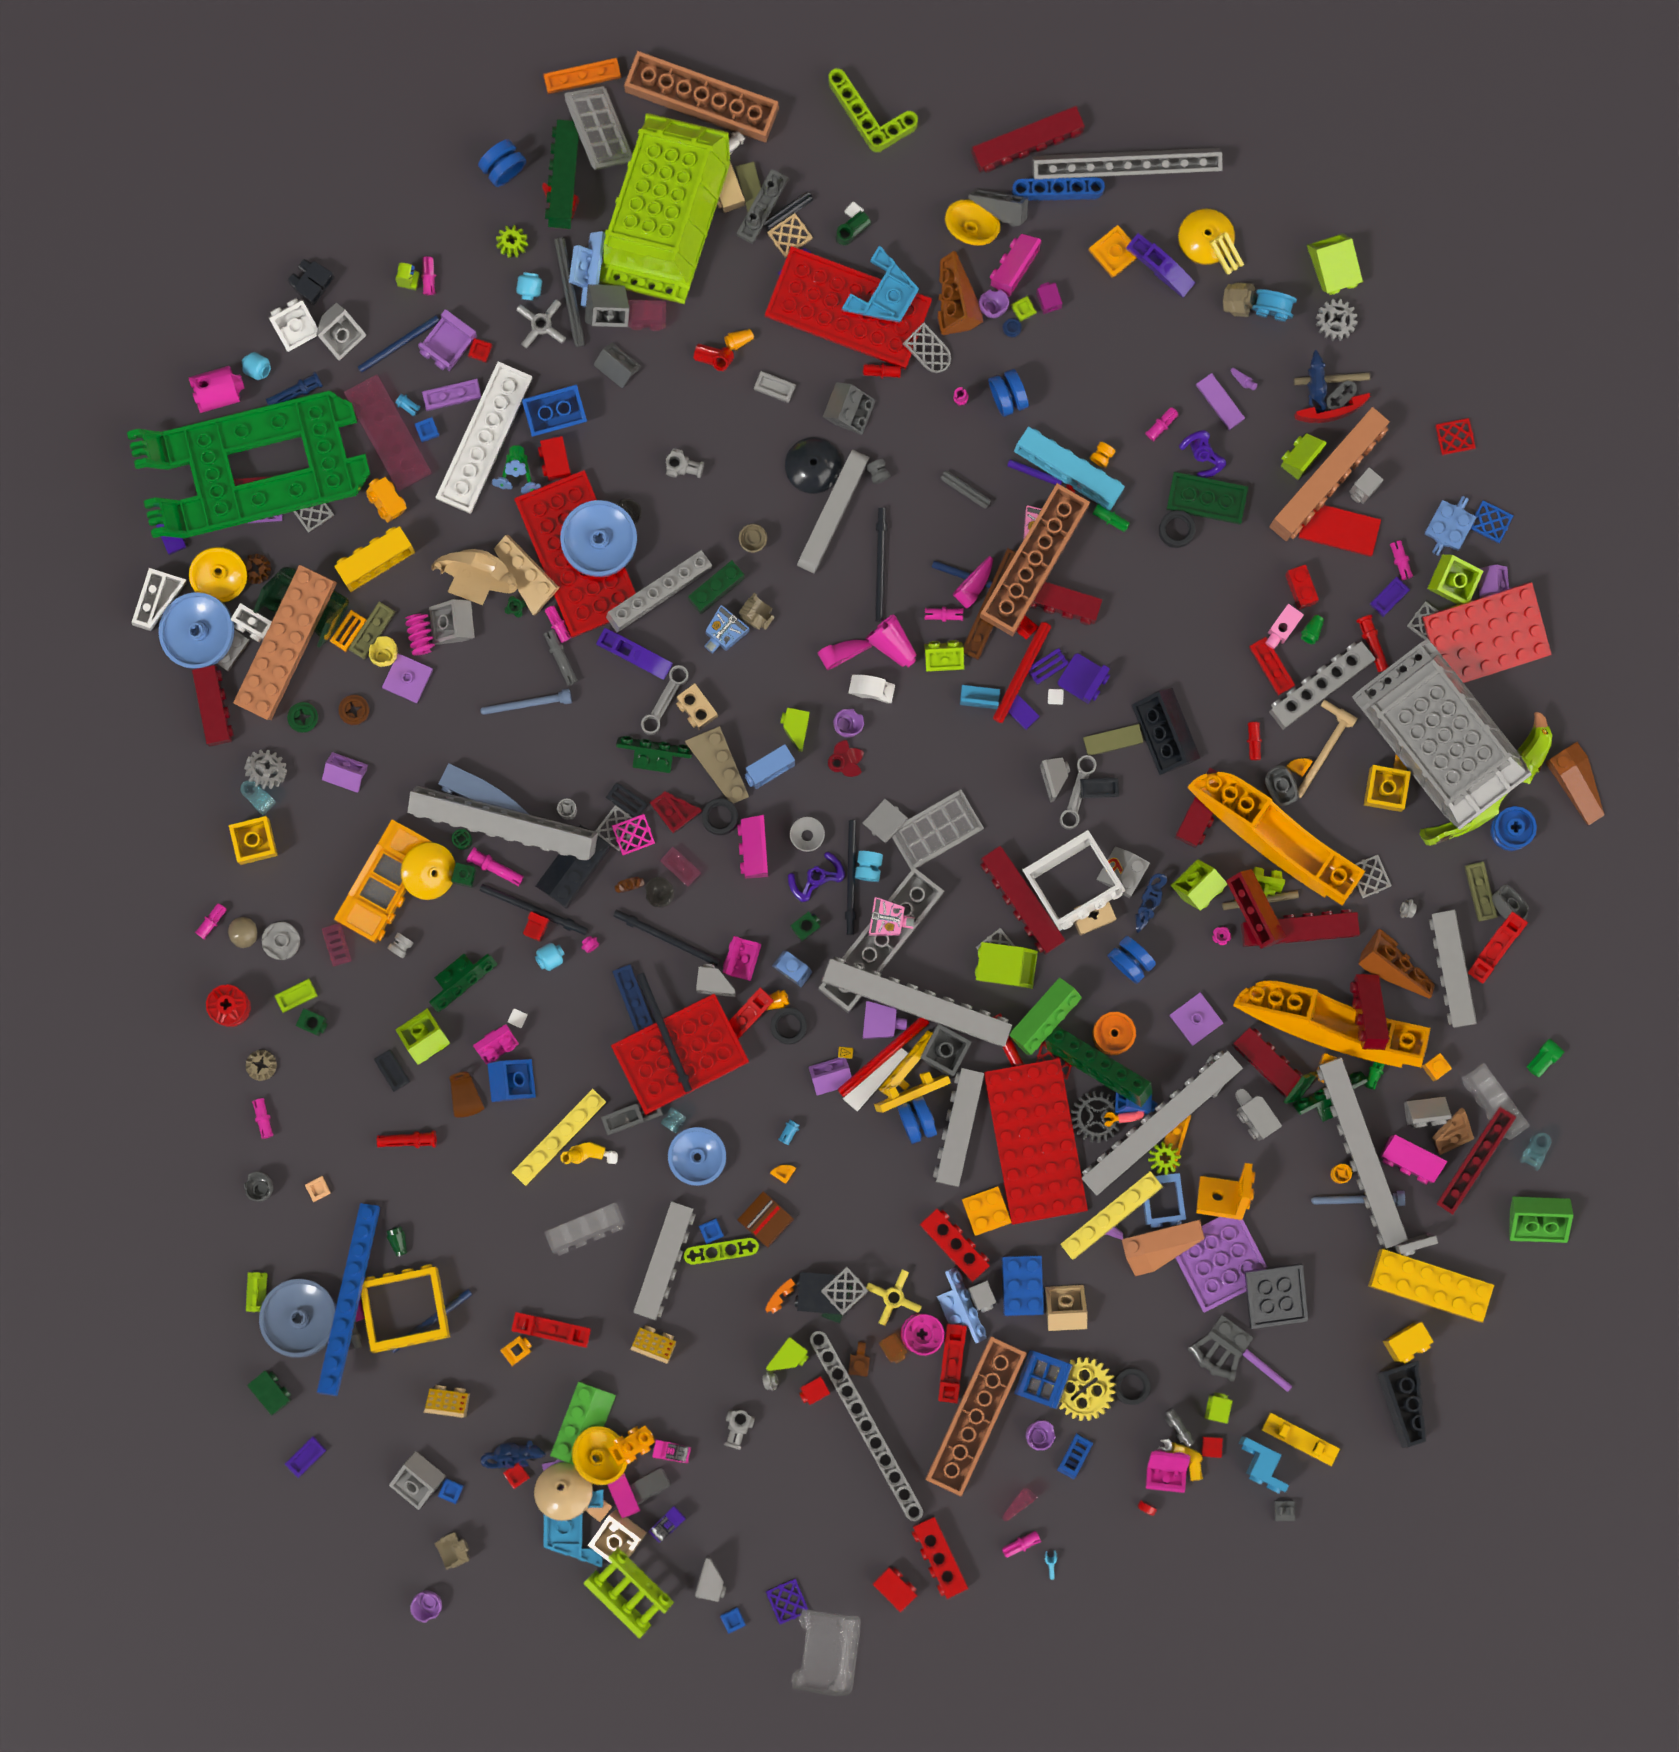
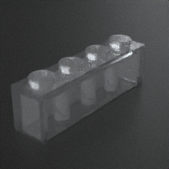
(1491, 1095)
(584, 1228)

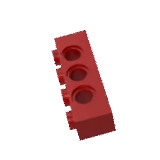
(930, 1226)
(957, 1583)

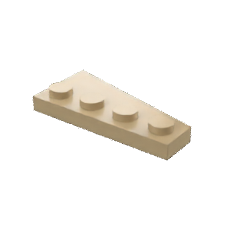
(531, 580)

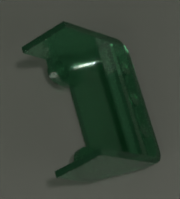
(275, 590)

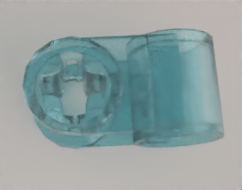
(259, 799)
(1535, 1151)

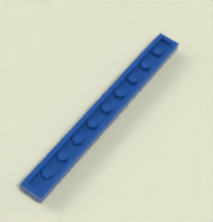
(348, 1300)

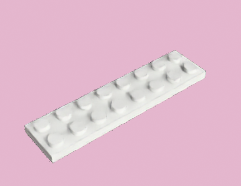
(484, 437)

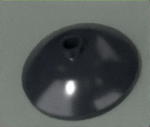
(813, 478)

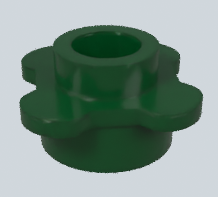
(510, 606)

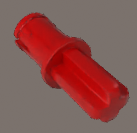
(882, 370)
(1254, 740)

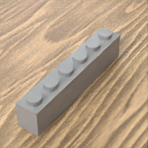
(1454, 969)
(959, 1127)
(663, 1261)

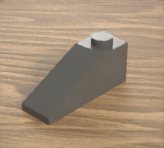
(1005, 207)

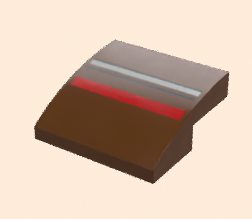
(765, 1219)

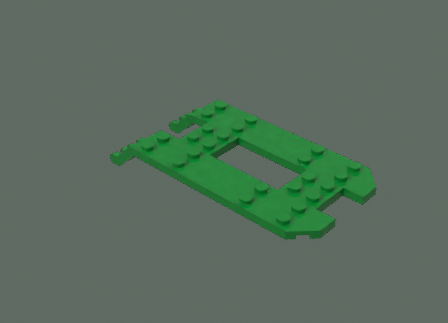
(207, 451)

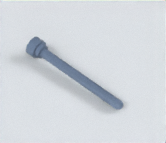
(562, 697)
(1398, 1198)

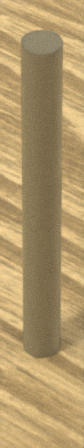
(1335, 378)
(1271, 898)

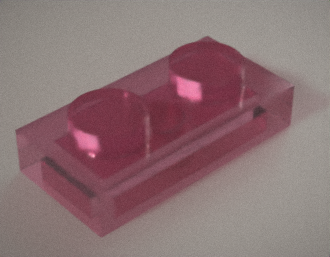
(680, 867)

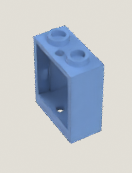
(769, 767)
(1174, 1220)

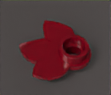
(848, 757)

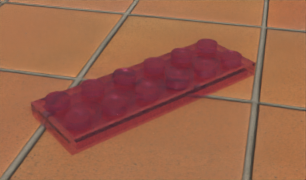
(387, 433)

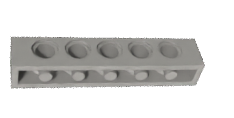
(659, 591)
(1363, 659)

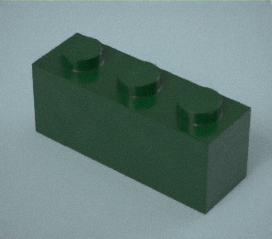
(716, 587)

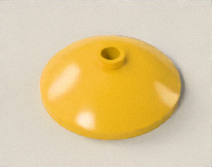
(971, 223)
(1194, 240)
(221, 585)
(418, 866)
(596, 1442)

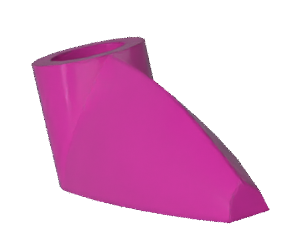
(970, 589)
(839, 653)

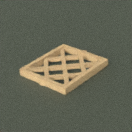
(801, 227)

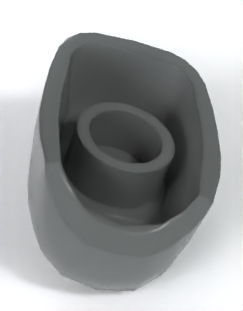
(1282, 785)
(1508, 900)

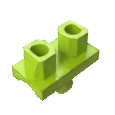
(1270, 884)

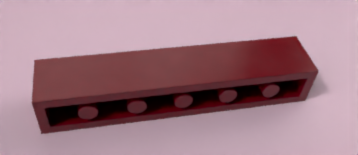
(1028, 139)
(1022, 900)
(1311, 927)
(1476, 1159)

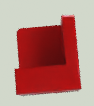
(536, 926)

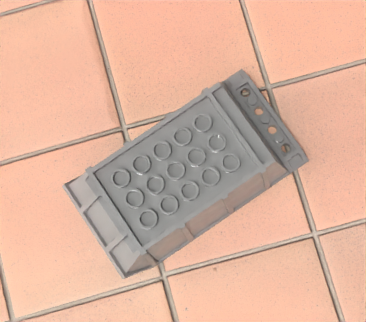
(1442, 734)

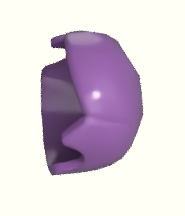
(993, 303)
(848, 723)
(1040, 1435)
(426, 1606)

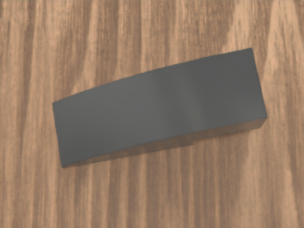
(628, 1118)

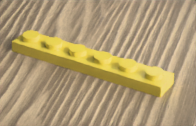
(559, 1137)
(1111, 1215)

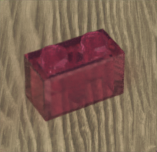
(647, 314)

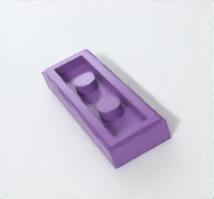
(451, 394)
(1220, 401)

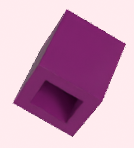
(1049, 297)

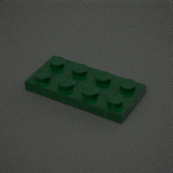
(1207, 498)

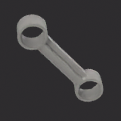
(664, 700)
(1075, 799)

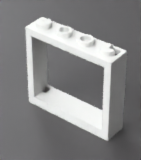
(1060, 855)

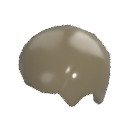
(753, 538)
(242, 932)

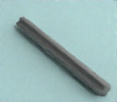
(569, 292)

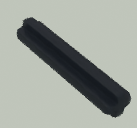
(788, 210)

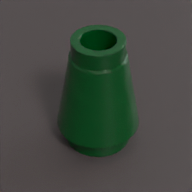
(397, 1240)

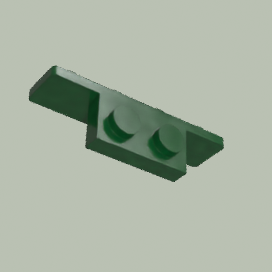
(653, 755)
(459, 977)
(1319, 1101)

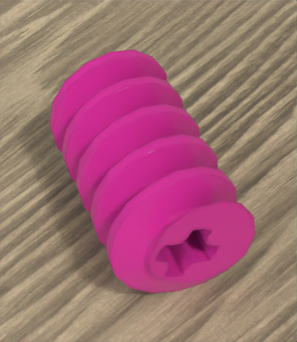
(419, 634)

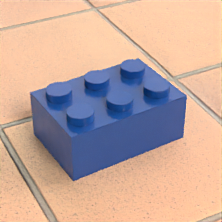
(554, 410)
(1022, 1285)

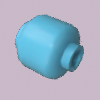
(529, 285)
(256, 366)
(549, 956)

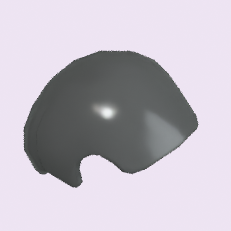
(258, 1186)

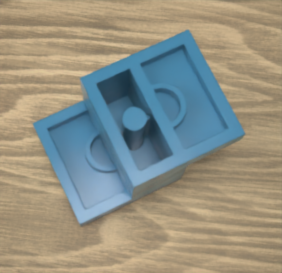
(1263, 1465)

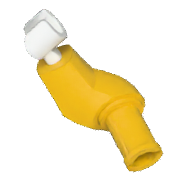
(588, 1150)
(1195, 1457)

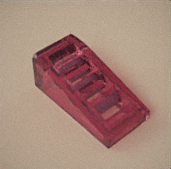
(337, 927)
(1023, 1499)

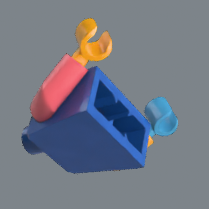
(1129, 1111)

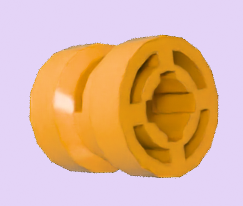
(1102, 454)
(1344, 1173)

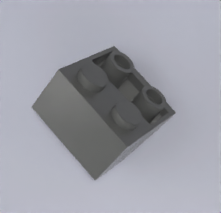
(607, 306)
(849, 407)

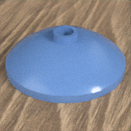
(682, 1154)

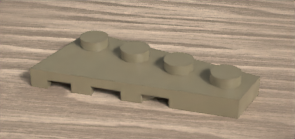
(717, 760)

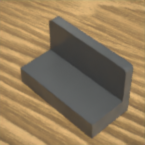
(616, 364)

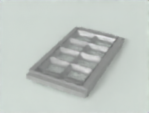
(598, 127)
(937, 830)

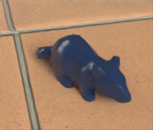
(1317, 386)
(1150, 899)
(510, 1453)

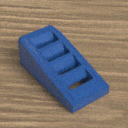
(1067, 1471)

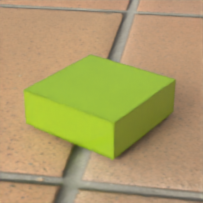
(1023, 308)

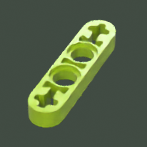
(721, 1253)

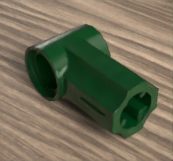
(852, 227)

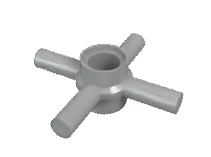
(538, 317)

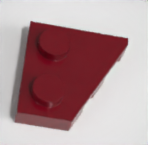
(674, 811)

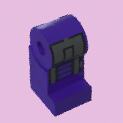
(667, 1524)

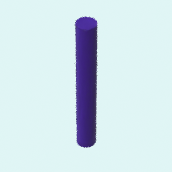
(1033, 472)

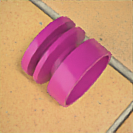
(931, 1341)

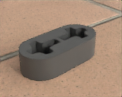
(1338, 393)

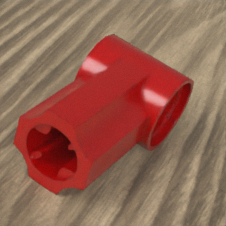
(714, 356)

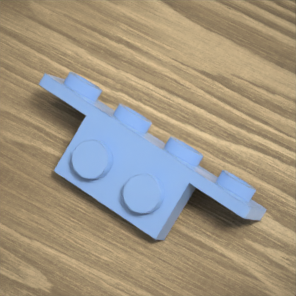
(587, 263)
(958, 1306)

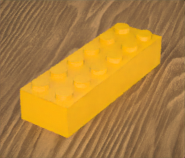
(1431, 1285)

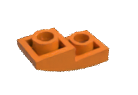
(775, 1301)

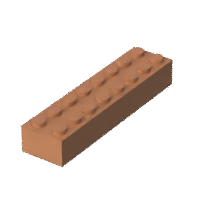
(701, 96)
(1326, 478)
(1034, 559)
(285, 642)
(975, 1416)

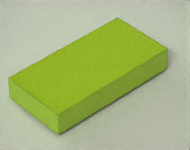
(296, 995)

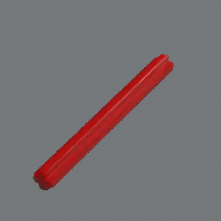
(1022, 672)
(883, 1056)

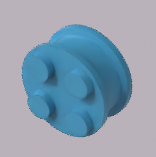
(1274, 304)

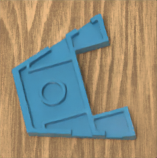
(892, 295)
(566, 1535)

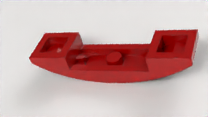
(1309, 415)
(1497, 947)
(750, 1012)
(551, 1329)
(952, 1363)

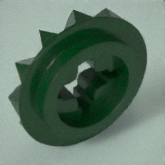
(295, 713)

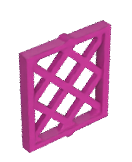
(646, 829)

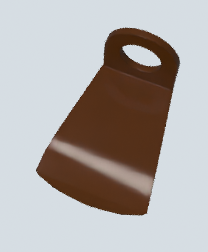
(464, 1095)

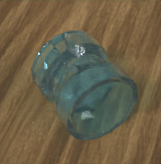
(673, 1120)

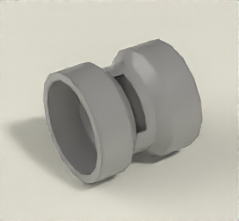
(567, 805)
(400, 945)

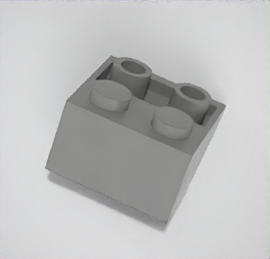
(1427, 1111)

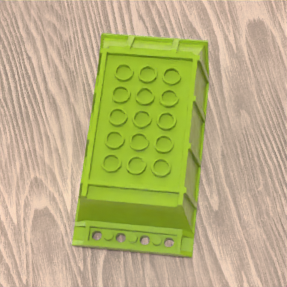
(665, 207)

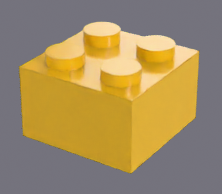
(1387, 788)
(253, 840)
(1408, 1341)

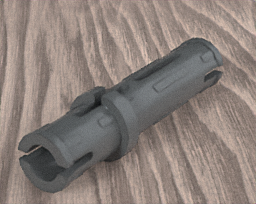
(560, 657)

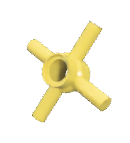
(902, 1301)

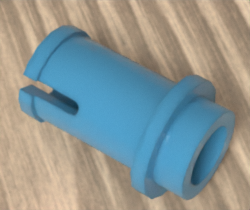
(405, 403)
(789, 1132)

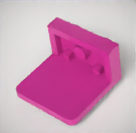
(1167, 1471)

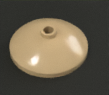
(566, 1503)

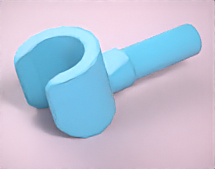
(1051, 1561)

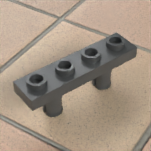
(762, 206)

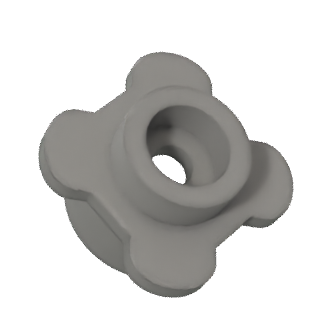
(1408, 909)
(770, 1381)

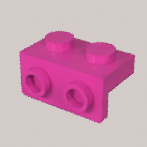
(741, 958)

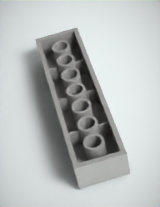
(874, 952)

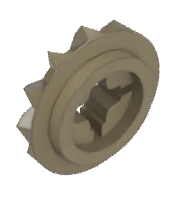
(265, 1073)

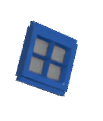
(1043, 1379)

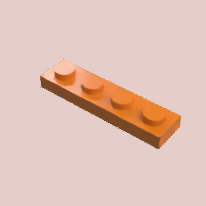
(582, 75)

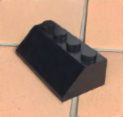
(1166, 731)
(569, 874)

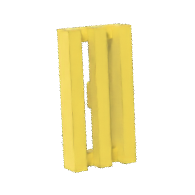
(1234, 266)

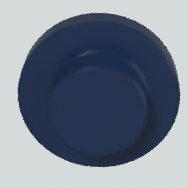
(1012, 327)

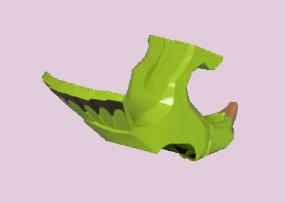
(1533, 753)

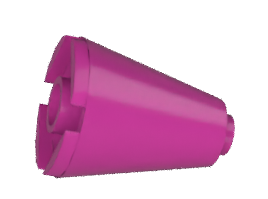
(892, 641)

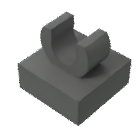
(1284, 1510)

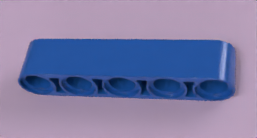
(1066, 184)

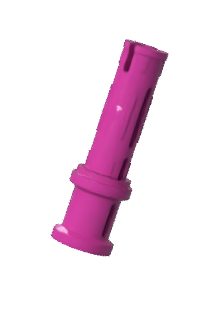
(487, 863)

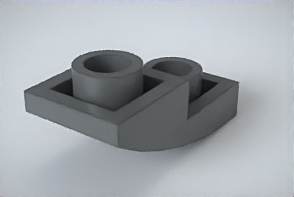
(650, 1485)

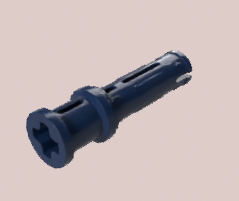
(302, 387)

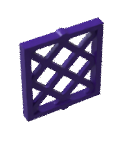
(781, 1587)

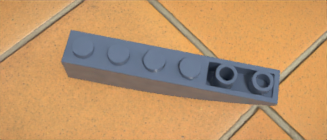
(474, 788)

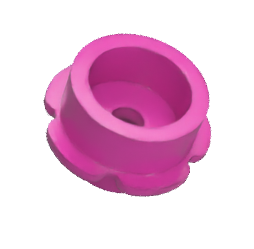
(1226, 935)
(590, 944)

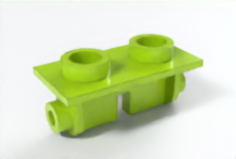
(256, 1291)

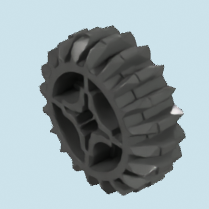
(1085, 1104)

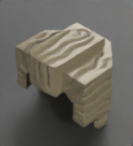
(1239, 299)
(756, 613)
(453, 1550)

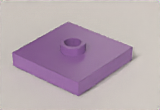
(407, 678)
(1196, 1019)

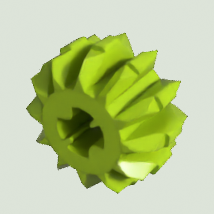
(505, 245)
(1160, 1163)

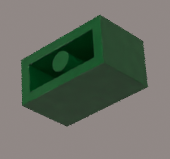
(269, 1392)

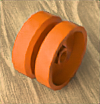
(1102, 1033)

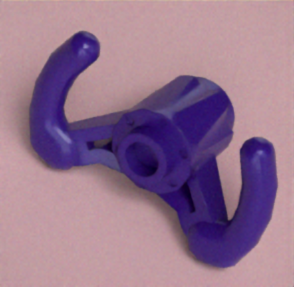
(1202, 452)
(817, 877)

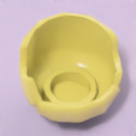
(383, 651)

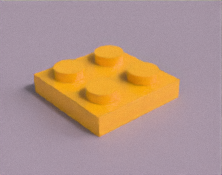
(1112, 252)
(986, 1211)

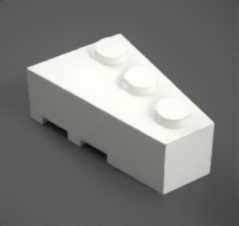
(155, 597)

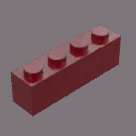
(1068, 603)
(212, 706)
(1195, 822)
(1256, 908)
(1369, 1012)
(1266, 1061)

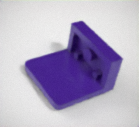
(1083, 678)

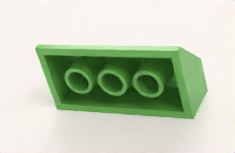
(1045, 1016)
(586, 1410)

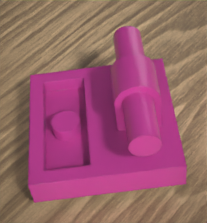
(496, 1044)

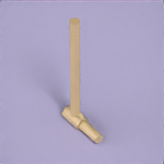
(1345, 720)

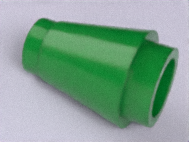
(1312, 631)

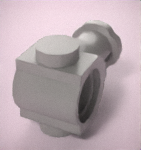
(685, 465)
(737, 1428)

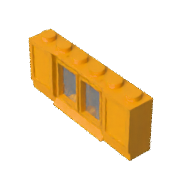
(379, 885)

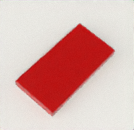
(1342, 530)

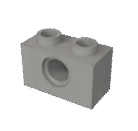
(1365, 486)
(982, 1296)

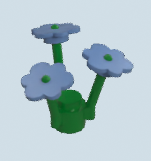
(516, 468)

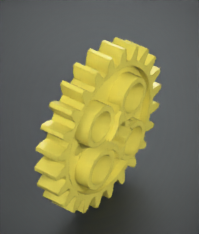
(1094, 1403)

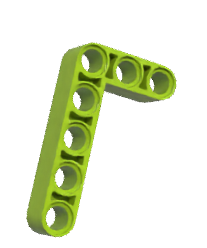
(866, 116)

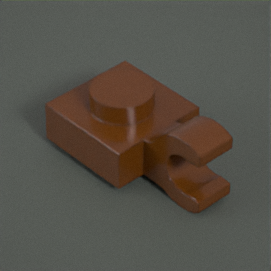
(859, 1363)

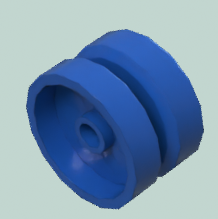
(502, 163)
(1008, 392)
(1524, 826)
(1131, 959)
(917, 1119)

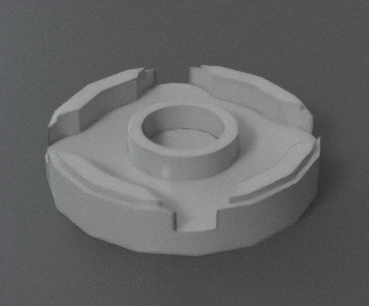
(280, 941)

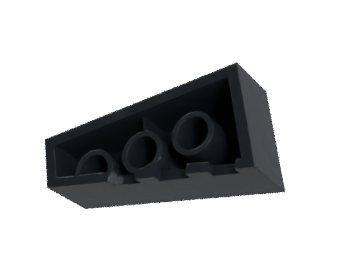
(1404, 1402)

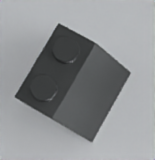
(945, 1050)

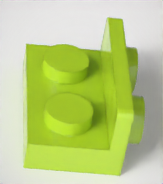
(944, 655)

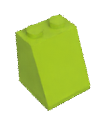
(1335, 263)
(1006, 965)

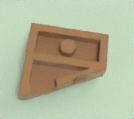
(1454, 1133)

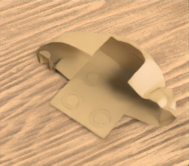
(475, 574)

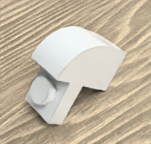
(871, 687)

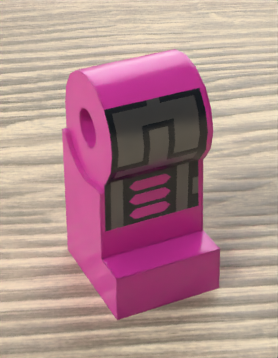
(671, 1451)

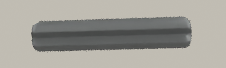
(965, 489)

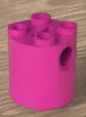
(216, 388)

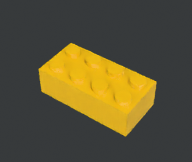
(375, 558)

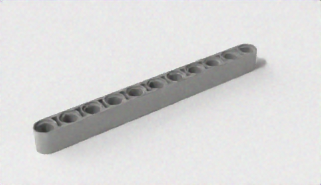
(867, 1435)

